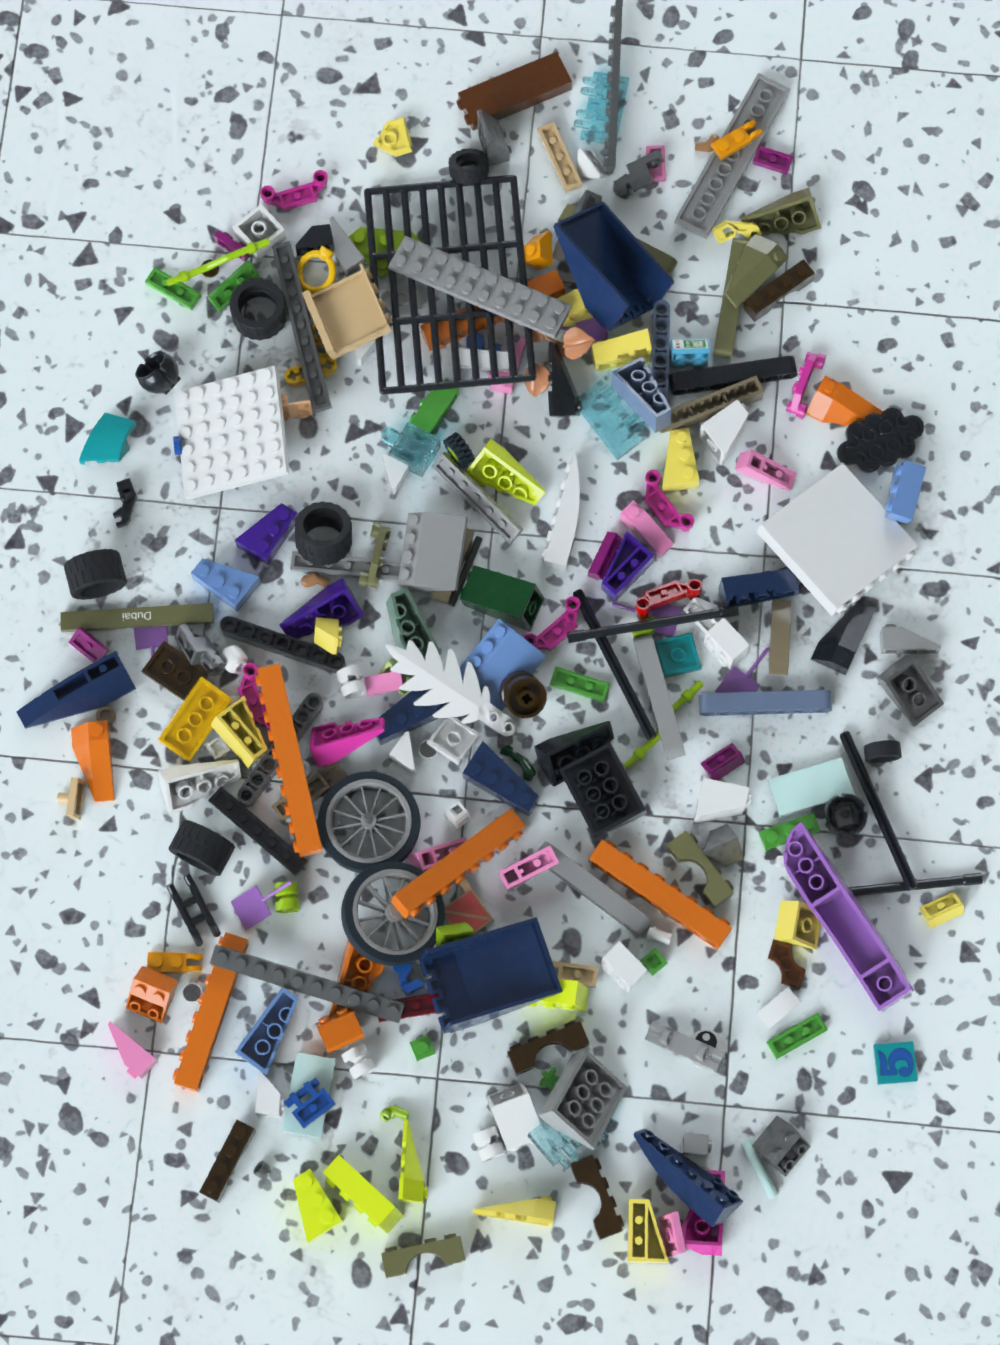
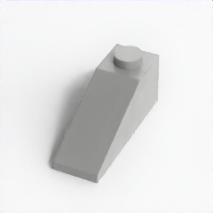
(346, 253)
(903, 641)

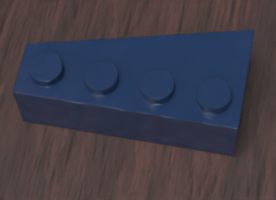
(758, 587)
(406, 717)

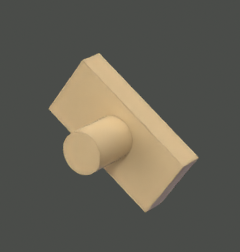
(73, 799)

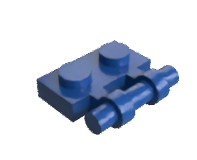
(313, 1107)

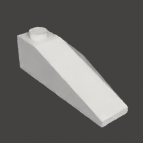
(191, 782)

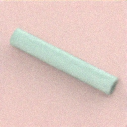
(760, 1169)

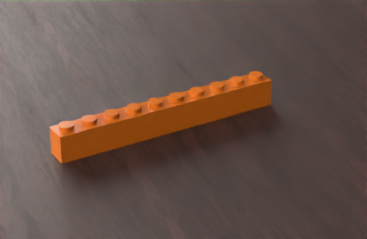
(289, 759)

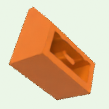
(151, 994)

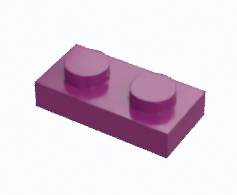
(772, 160)
(226, 241)
(88, 645)

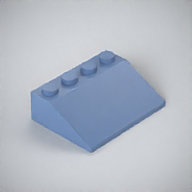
(500, 654)

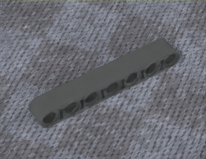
(268, 774)

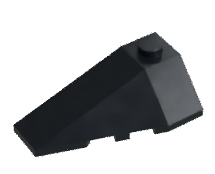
(563, 398)
(842, 641)
(569, 747)

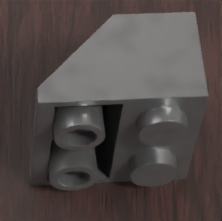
(781, 1145)

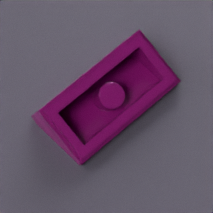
(723, 762)

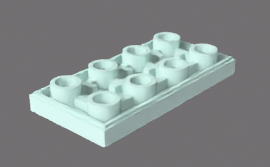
(809, 786)
(306, 1069)

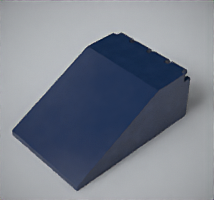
(610, 266)
(489, 975)

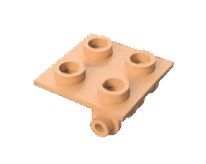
(297, 409)

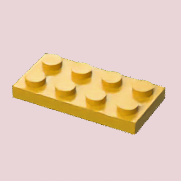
(194, 719)

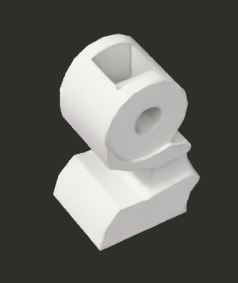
(457, 814)

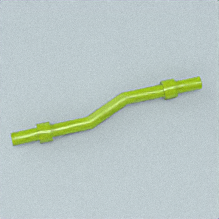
(185, 275)
(641, 752)

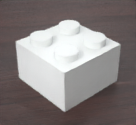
(258, 226)
(726, 644)
(623, 967)

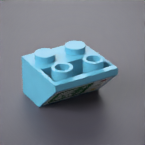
(689, 353)

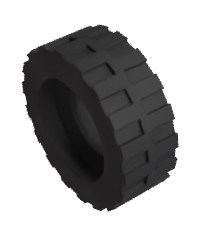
(468, 157)

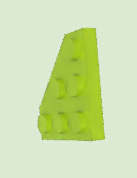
(360, 241)

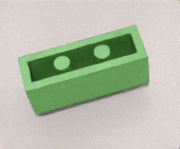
(434, 409)

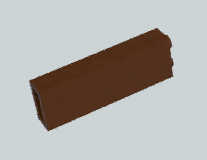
(515, 90)

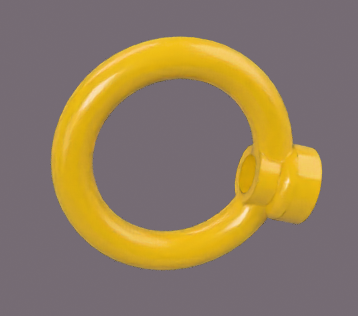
(324, 254)

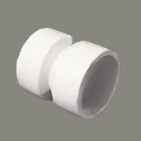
(351, 680)
(359, 1062)
(489, 1144)

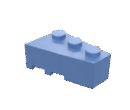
(904, 491)
(226, 583)

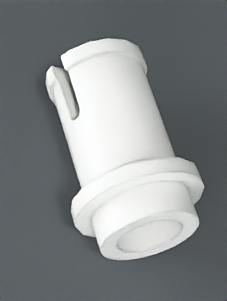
(658, 935)

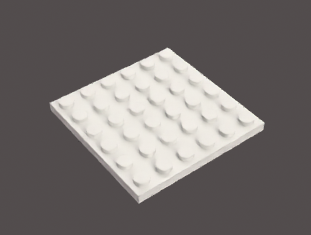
(231, 432)

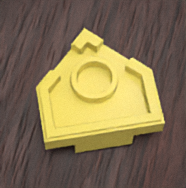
(395, 138)

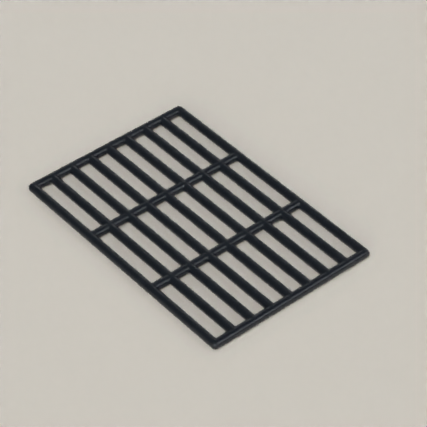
(433, 318)

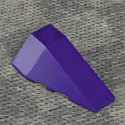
(332, 602)

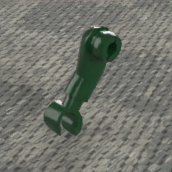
(524, 762)

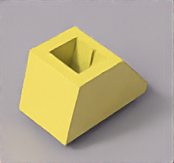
(328, 634)

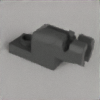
(638, 173)
(200, 651)

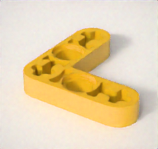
(324, 358)

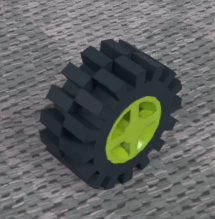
(459, 450)

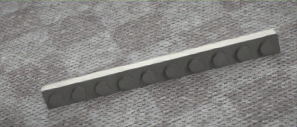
(613, 92)
(302, 327)
(307, 983)

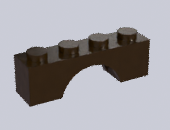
(790, 281)
(571, 1037)
(226, 1161)
(587, 1172)

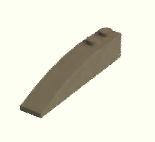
(711, 404)

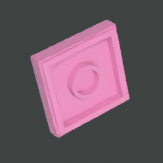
(672, 1234)

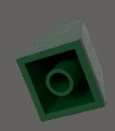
(502, 597)

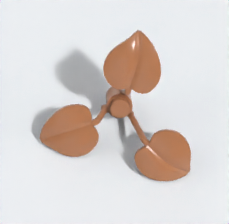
(575, 345)

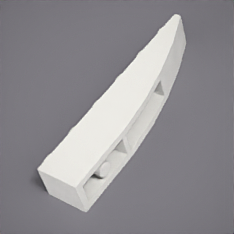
(565, 521)

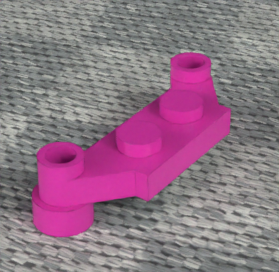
(296, 196)
(811, 360)
(662, 506)
(558, 629)
(250, 691)

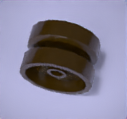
(523, 694)

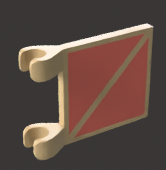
(468, 909)

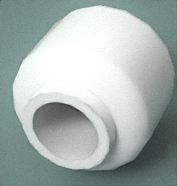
(234, 658)

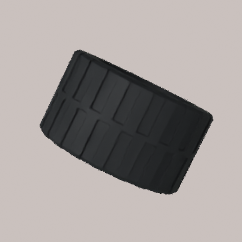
(258, 288)
(319, 515)
(95, 574)
(201, 847)

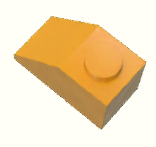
(539, 251)

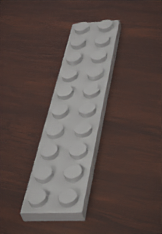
(722, 176)
(480, 287)

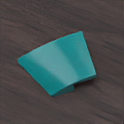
(108, 440)

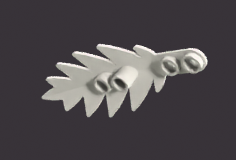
(447, 686)

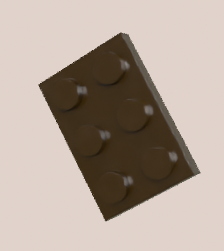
(173, 671)

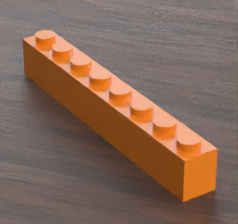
(548, 284)
(458, 863)
(660, 894)
(208, 1020)

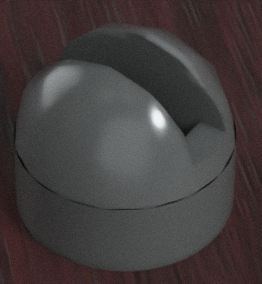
(261, 1170)

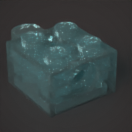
(411, 447)

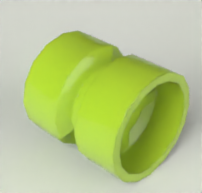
(287, 898)

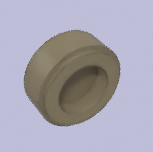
(106, 713)

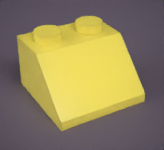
(797, 925)

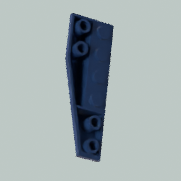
(79, 693)
(688, 1180)

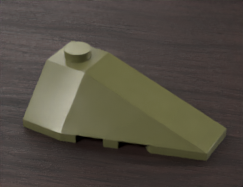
(787, 215)
(757, 263)

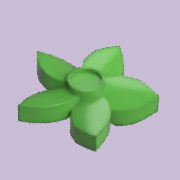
(549, 1078)

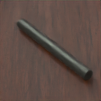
(465, 570)

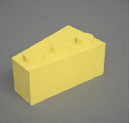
(240, 733)

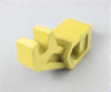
(737, 227)

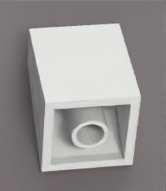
(723, 430)
(720, 800)
(513, 1115)

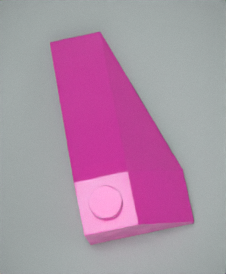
(334, 741)
(699, 1234)

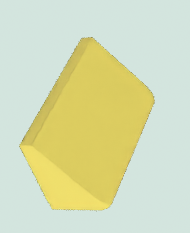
(942, 910)

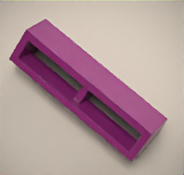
(604, 556)

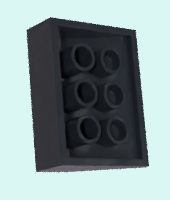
(603, 790)

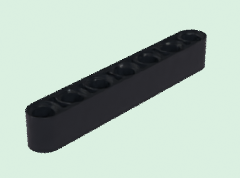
(726, 375)
(276, 638)

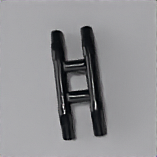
(196, 898)

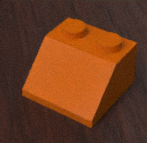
(339, 1029)

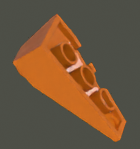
(839, 404)
(94, 753)
(356, 972)

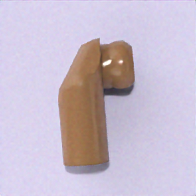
(706, 146)
(313, 579)

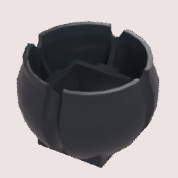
(158, 373)
(857, 811)

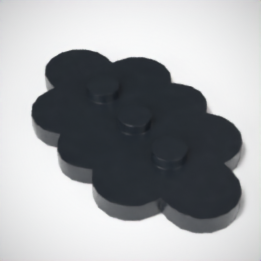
(880, 440)

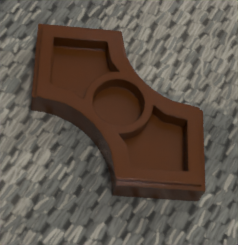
(791, 972)

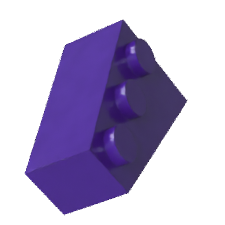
(268, 534)
(627, 566)

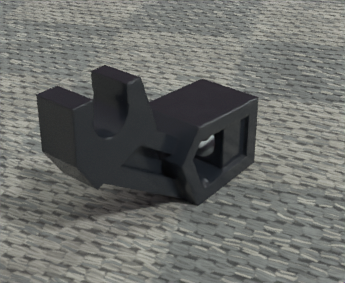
(128, 504)

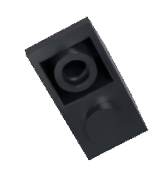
(315, 238)

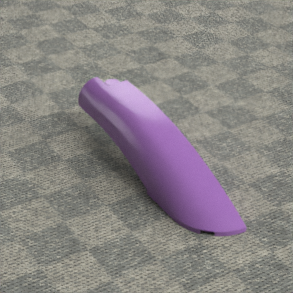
(844, 919)

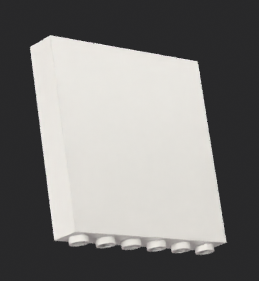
(837, 539)

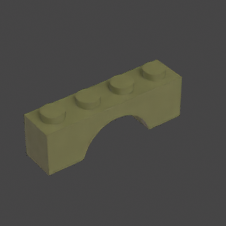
(686, 850)
(397, 1261)

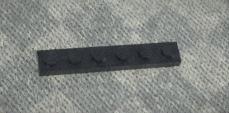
(257, 831)

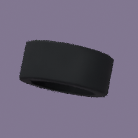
(882, 751)

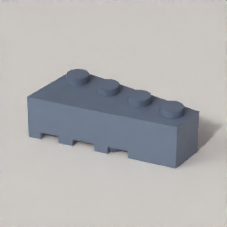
(641, 393)

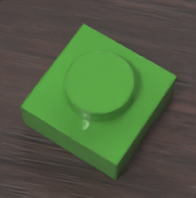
(653, 961)
(422, 1048)

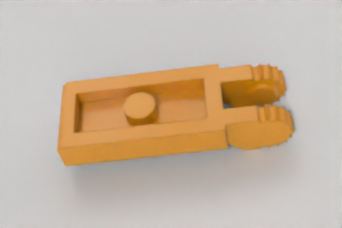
(735, 140)
(172, 962)

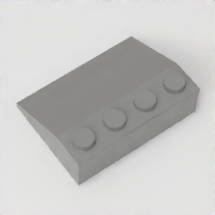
(432, 552)
(583, 1099)

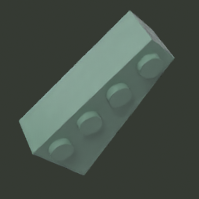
(408, 622)

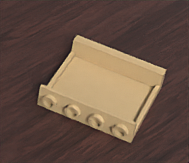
(348, 313)

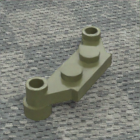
(379, 532)

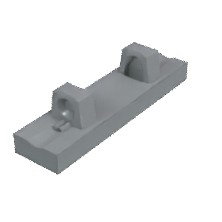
(685, 1046)

